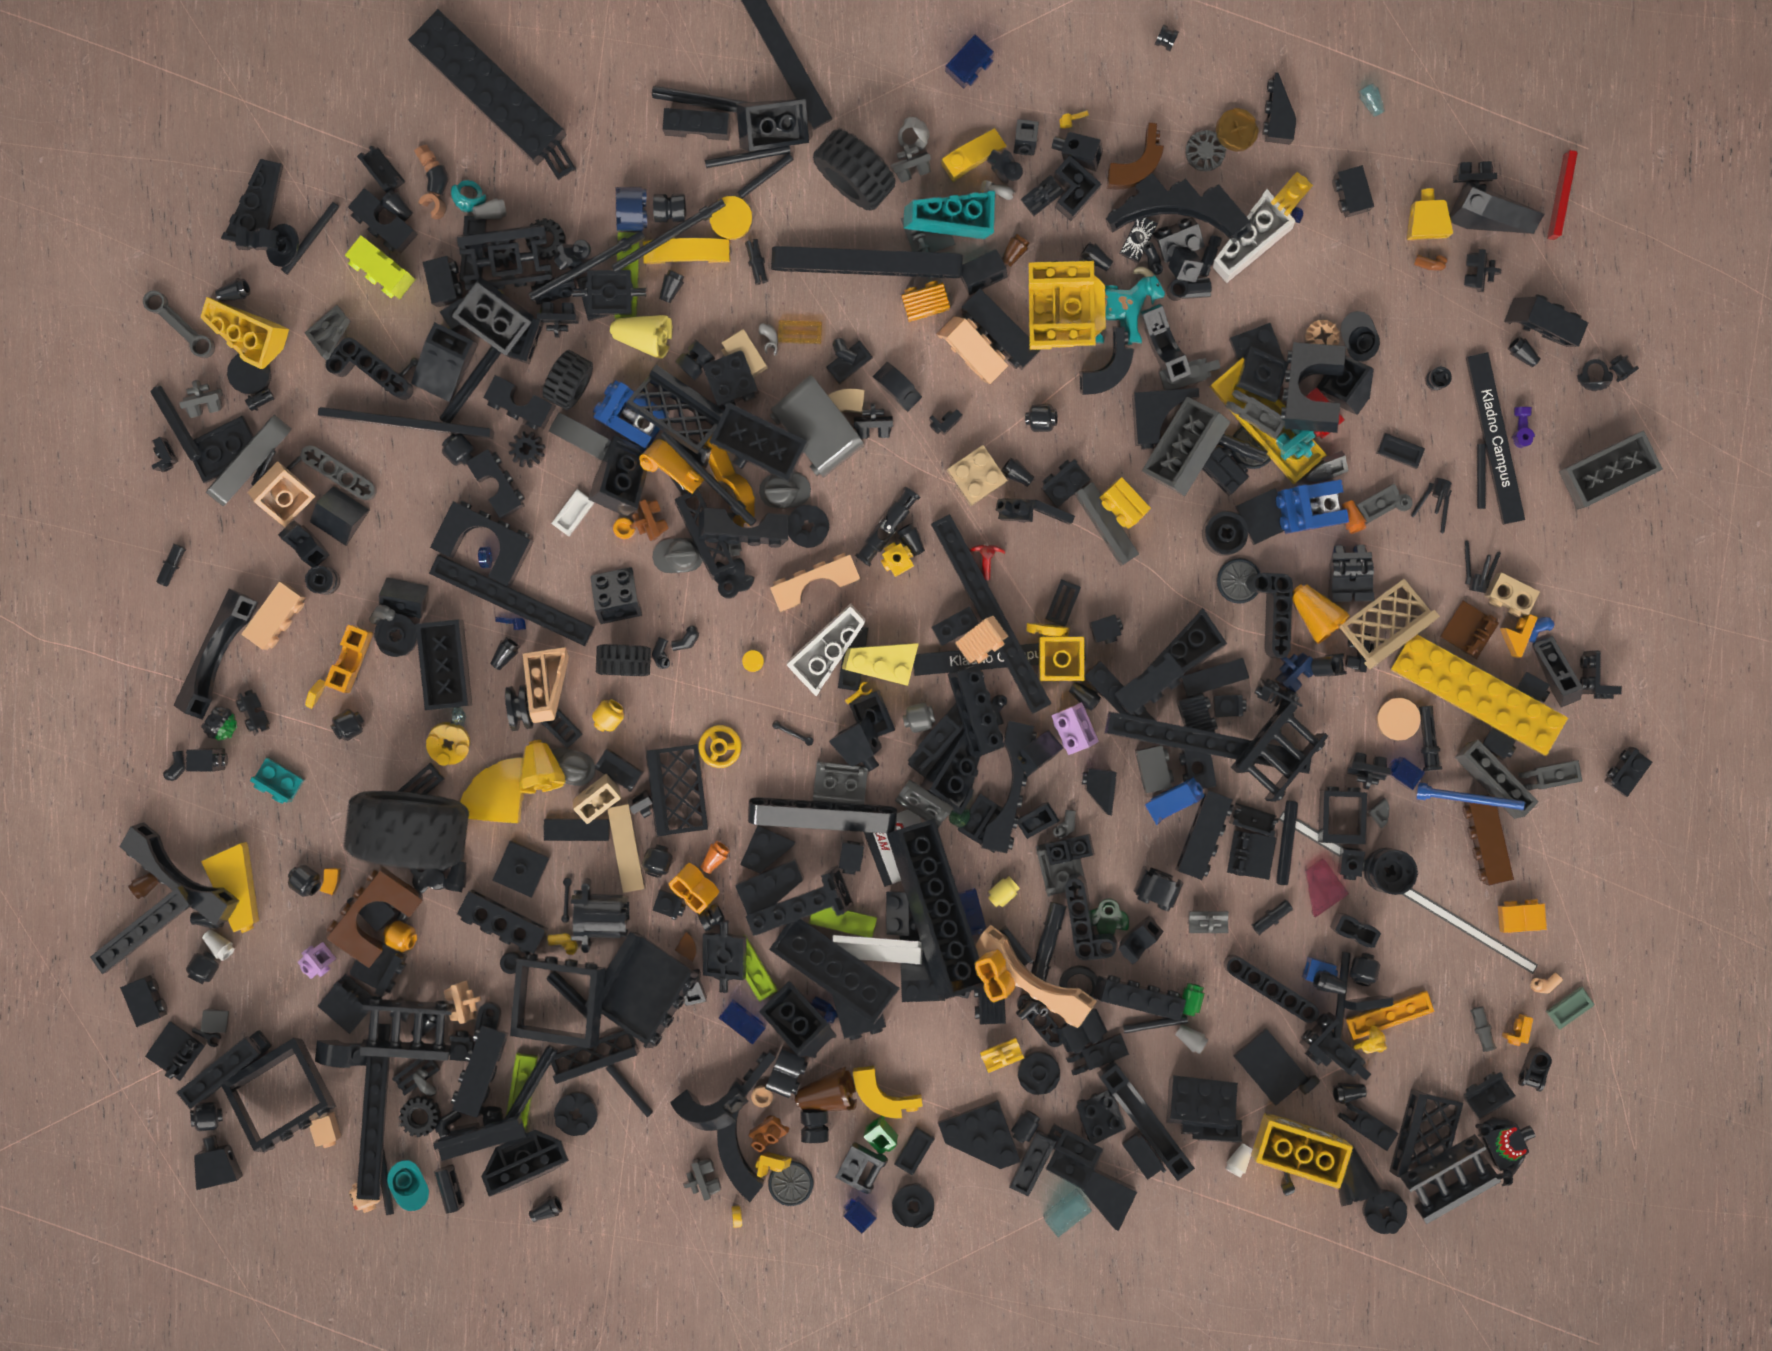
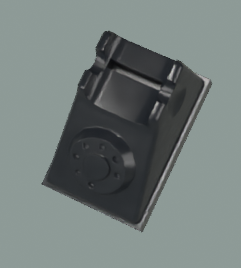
(797, 1021)

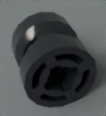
(1442, 378)
(711, 917)

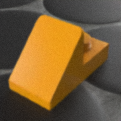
(1518, 640)

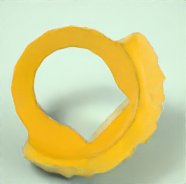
(1375, 1042)

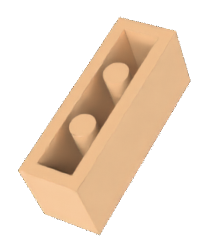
(274, 616)

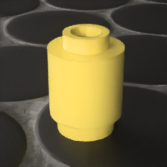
(1003, 892)

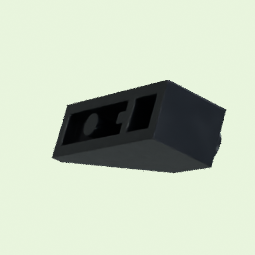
(1558, 672)

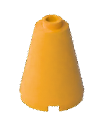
(1318, 612)

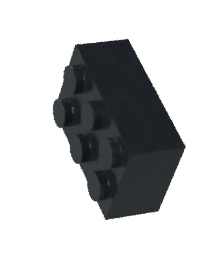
(493, 316)
(1202, 1102)

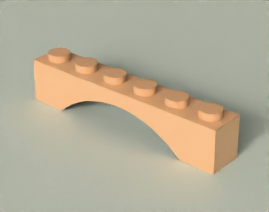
(1068, 1002)

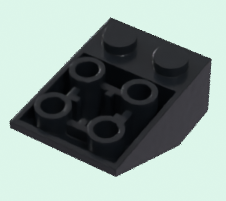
(443, 362)

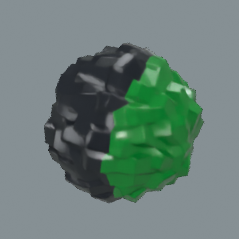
(220, 724)

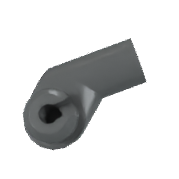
(381, 612)

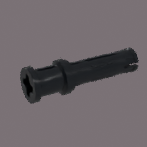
(1430, 749)

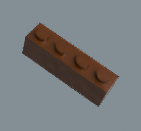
(1488, 843)

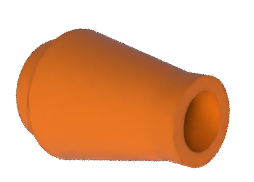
(1356, 519)
(715, 856)

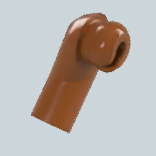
(1429, 264)

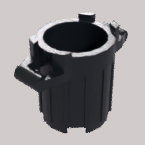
(598, 915)

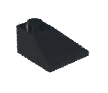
(1352, 388)
(1100, 787)

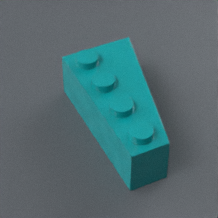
(953, 215)

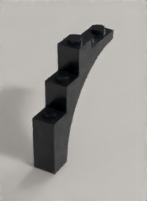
(1182, 199)

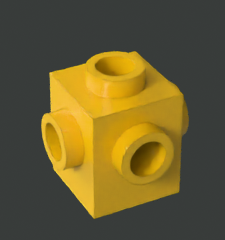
(897, 567)

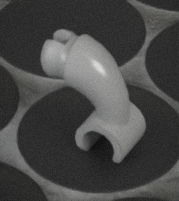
(1001, 190)
(771, 334)

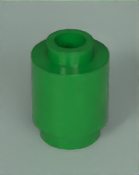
(1194, 998)

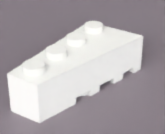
(1267, 228)
(824, 651)

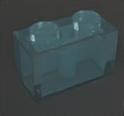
(1067, 1212)

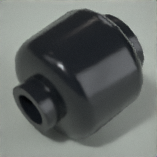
(1041, 418)
(457, 449)
(347, 725)
(657, 861)
(304, 880)
(202, 967)
(1365, 970)
(205, 1116)

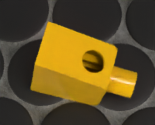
(1429, 218)

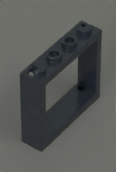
(597, 977)
(303, 1121)

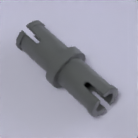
(1483, 1029)

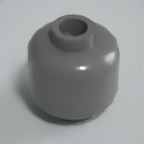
(919, 717)

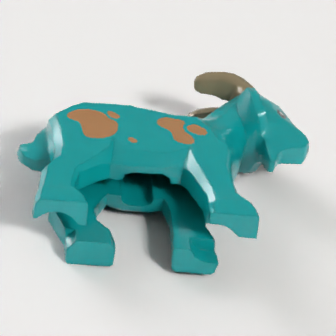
(1127, 304)

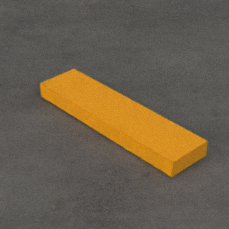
(1386, 1017)

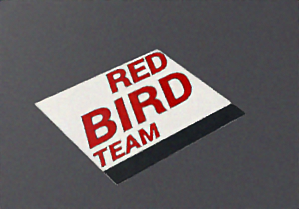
(882, 851)

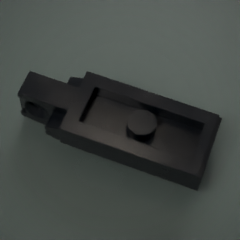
(1344, 1056)
(1214, 1134)

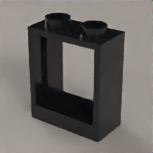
(1323, 835)

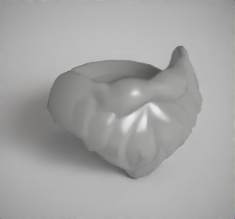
(920, 129)

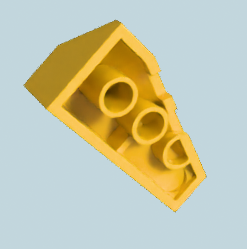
(250, 335)

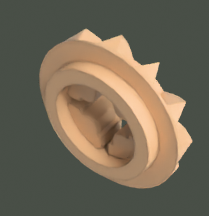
(1328, 328)

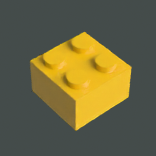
(1061, 658)

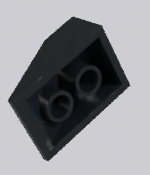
(772, 124)
(619, 478)
(916, 979)

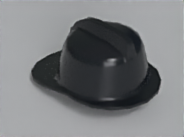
(1360, 336)

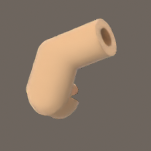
(1545, 986)

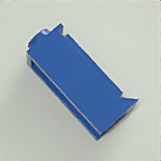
(1174, 800)

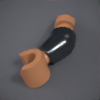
(436, 181)

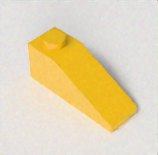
(972, 154)

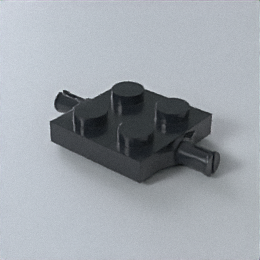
(609, 292)
(724, 956)

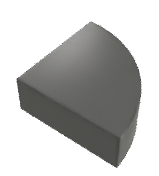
(1380, 813)

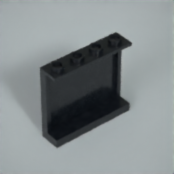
(645, 989)

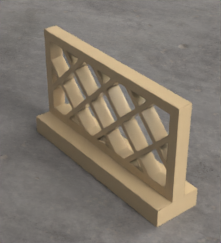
(1396, 640)

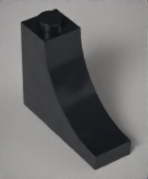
(1150, 411)

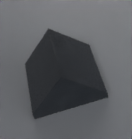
(338, 515)
(875, 708)

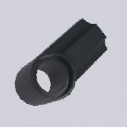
(1199, 289)

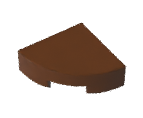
(687, 947)

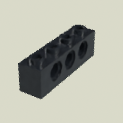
(469, 914)

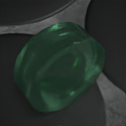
(959, 820)

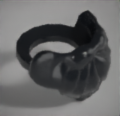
(1584, 379)

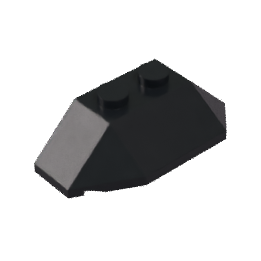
(522, 1161)

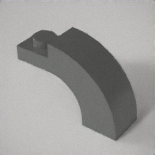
(580, 436)

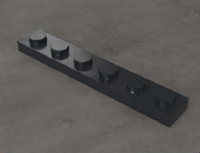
(142, 929)

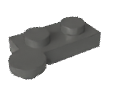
(1384, 502)

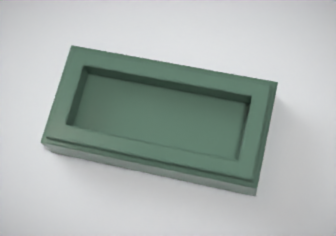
(1570, 1008)

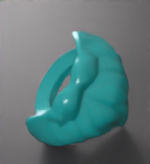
(464, 203)

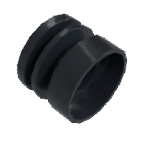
(1401, 866)

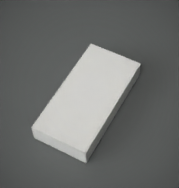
(572, 513)

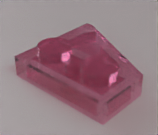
(1323, 887)

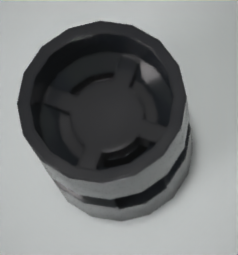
(669, 208)
(687, 362)
(322, 580)
(814, 1126)

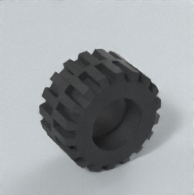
(567, 379)
(623, 660)

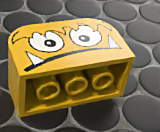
(1301, 1150)

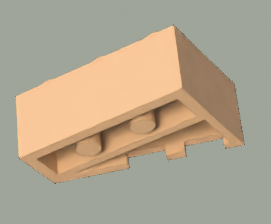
(544, 681)

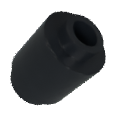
(1025, 1126)

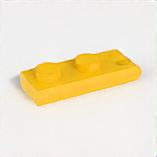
(1292, 193)

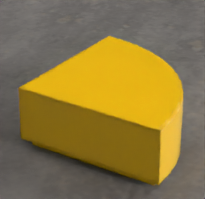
(315, 693)

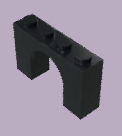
(1305, 361)
(462, 519)

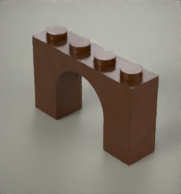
(381, 886)

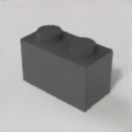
(1154, 768)

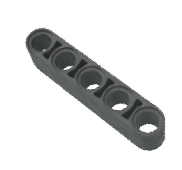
(248, 460)

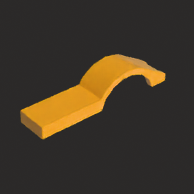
(724, 472)

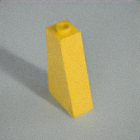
(234, 873)

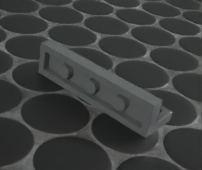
(1106, 524)

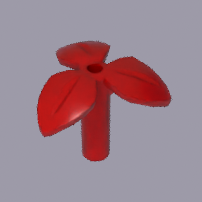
(987, 553)

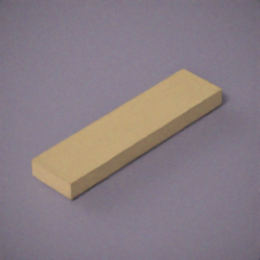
(626, 848)

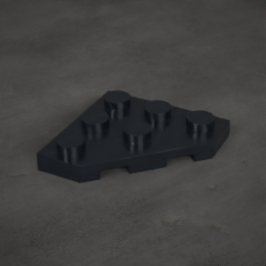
(981, 1134)

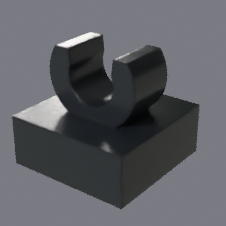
(641, 803)

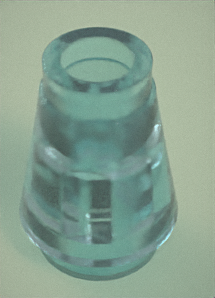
(1372, 99)

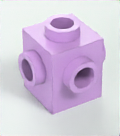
(316, 960)

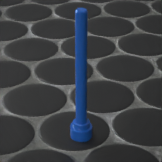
(1426, 792)

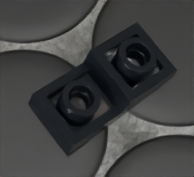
(1070, 849)

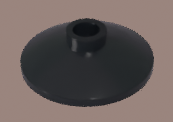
(287, 246)

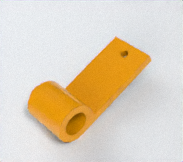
(663, 456)

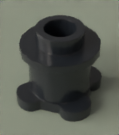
(1622, 367)

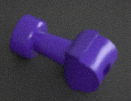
(1524, 435)

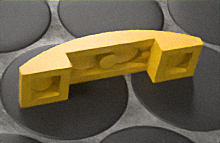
(689, 250)

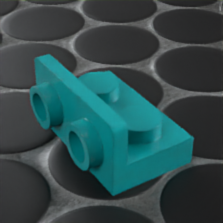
(277, 781)

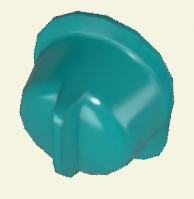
(408, 1185)

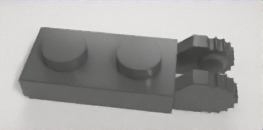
(1257, 414)
(1553, 775)

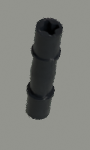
(1048, 940)

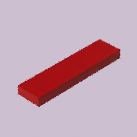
(1562, 194)

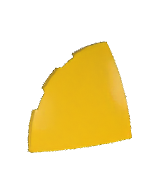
(496, 793)

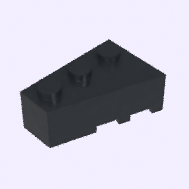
(1548, 319)

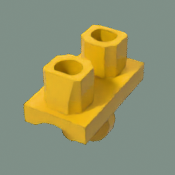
(1001, 1055)

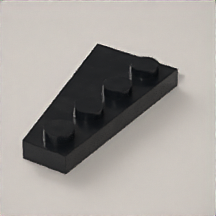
(259, 200)

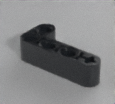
(374, 371)
(1273, 615)
(1085, 917)

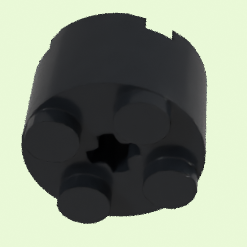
(1236, 538)
(1158, 888)

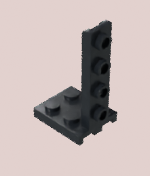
(831, 894)

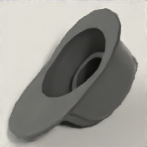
(783, 494)
(676, 556)
(576, 766)

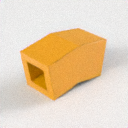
(331, 880)

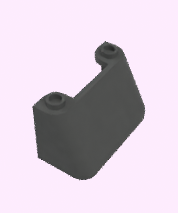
(816, 419)

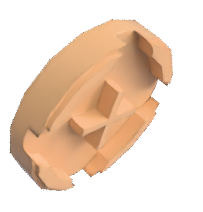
(1398, 719)

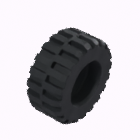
(854, 169)

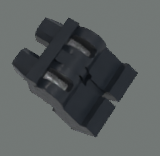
(1351, 575)

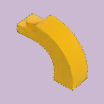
(879, 1101)

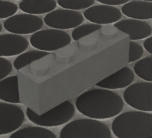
(1495, 777)

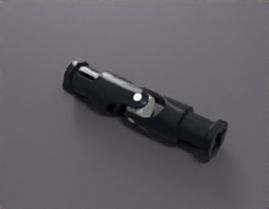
(896, 514)

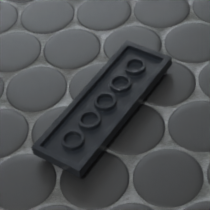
(834, 969)

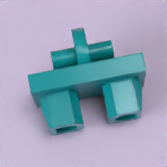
(1298, 446)

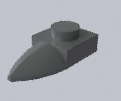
(1331, 467)

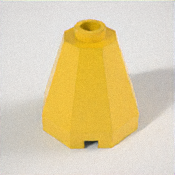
(540, 769)

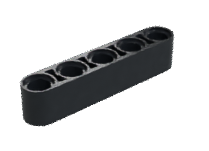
(1279, 994)

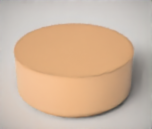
(761, 1097)

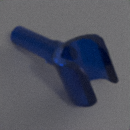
(1297, 214)
(518, 623)

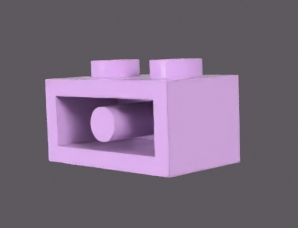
(1074, 728)

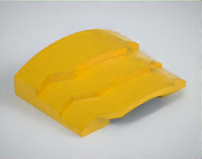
(1065, 304)

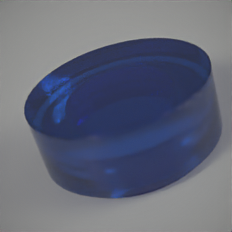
(485, 557)

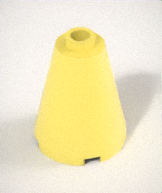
(644, 333)

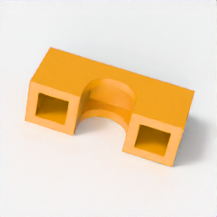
(345, 670)

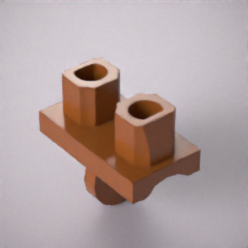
(645, 522)
(767, 1133)

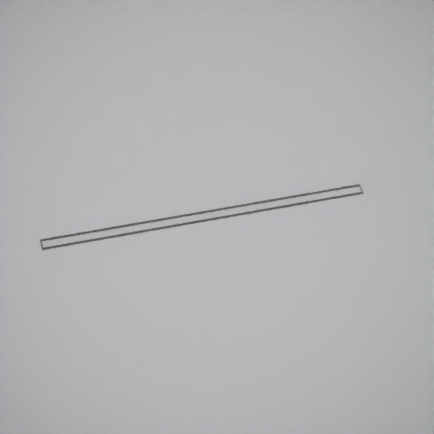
(1433, 907)

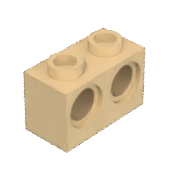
(1513, 590)

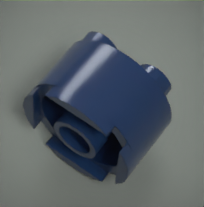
(630, 208)

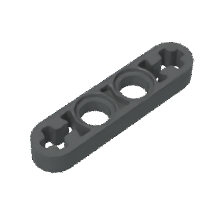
(337, 474)

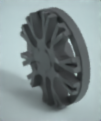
(1204, 151)

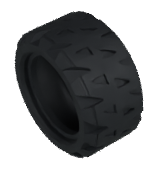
(406, 829)

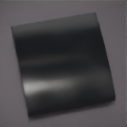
(981, 815)
(1074, 1159)

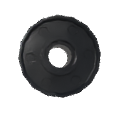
(517, 708)

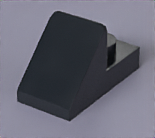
(1037, 820)

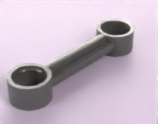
(178, 324)

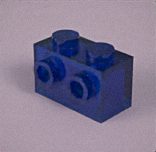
(969, 62)

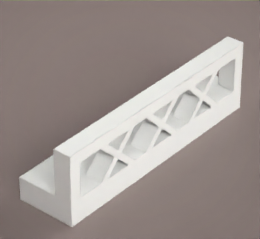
(881, 949)

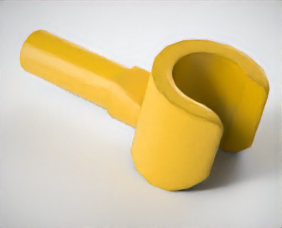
(1066, 119)
(858, 693)

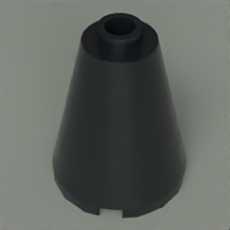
(1357, 1182)

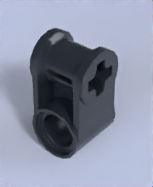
(1328, 665)
(1534, 1071)

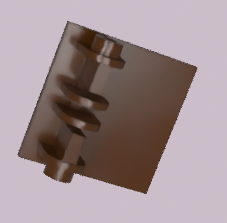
(1469, 629)

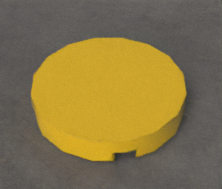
(732, 220)
(1047, 629)

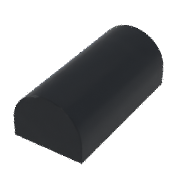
(449, 1188)

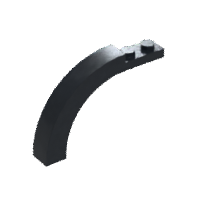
(732, 1159)

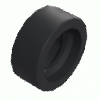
(1079, 970)

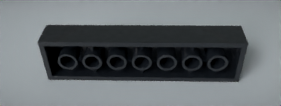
(487, 87)
(936, 908)

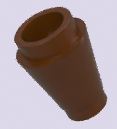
(1015, 249)
(143, 885)

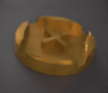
(1237, 129)

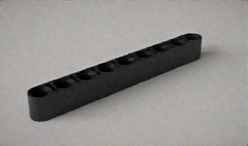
(867, 262)

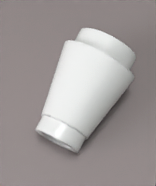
(218, 945)
(1239, 1160)

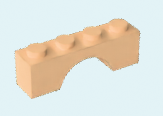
(788, 593)

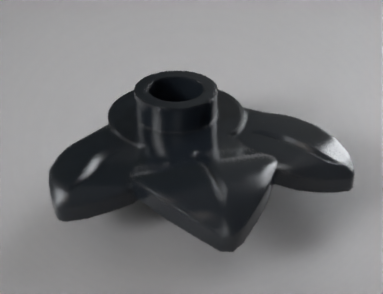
(735, 577)
(428, 878)

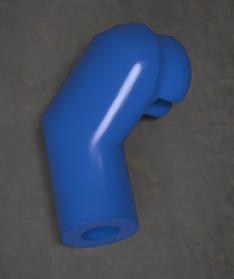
(1541, 624)

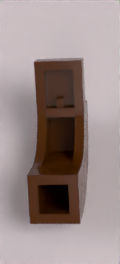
(1128, 175)

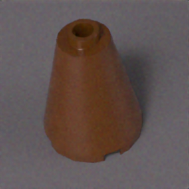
(828, 1093)

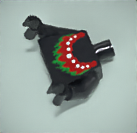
(1505, 1145)

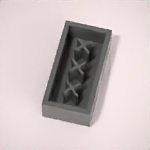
(1186, 446)
(1610, 470)

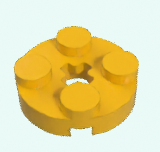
(451, 732)

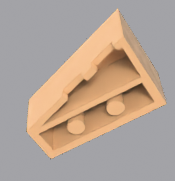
(973, 348)

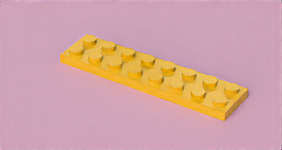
(1479, 694)

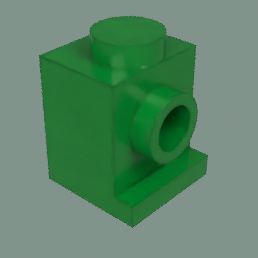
(881, 1135)

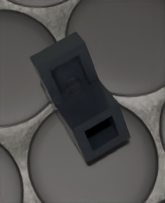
(897, 386)
(304, 543)
(1139, 939)
(339, 1054)

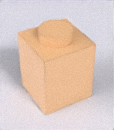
(325, 1131)

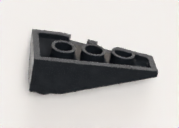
(1489, 211)

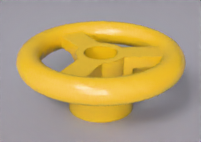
(727, 746)

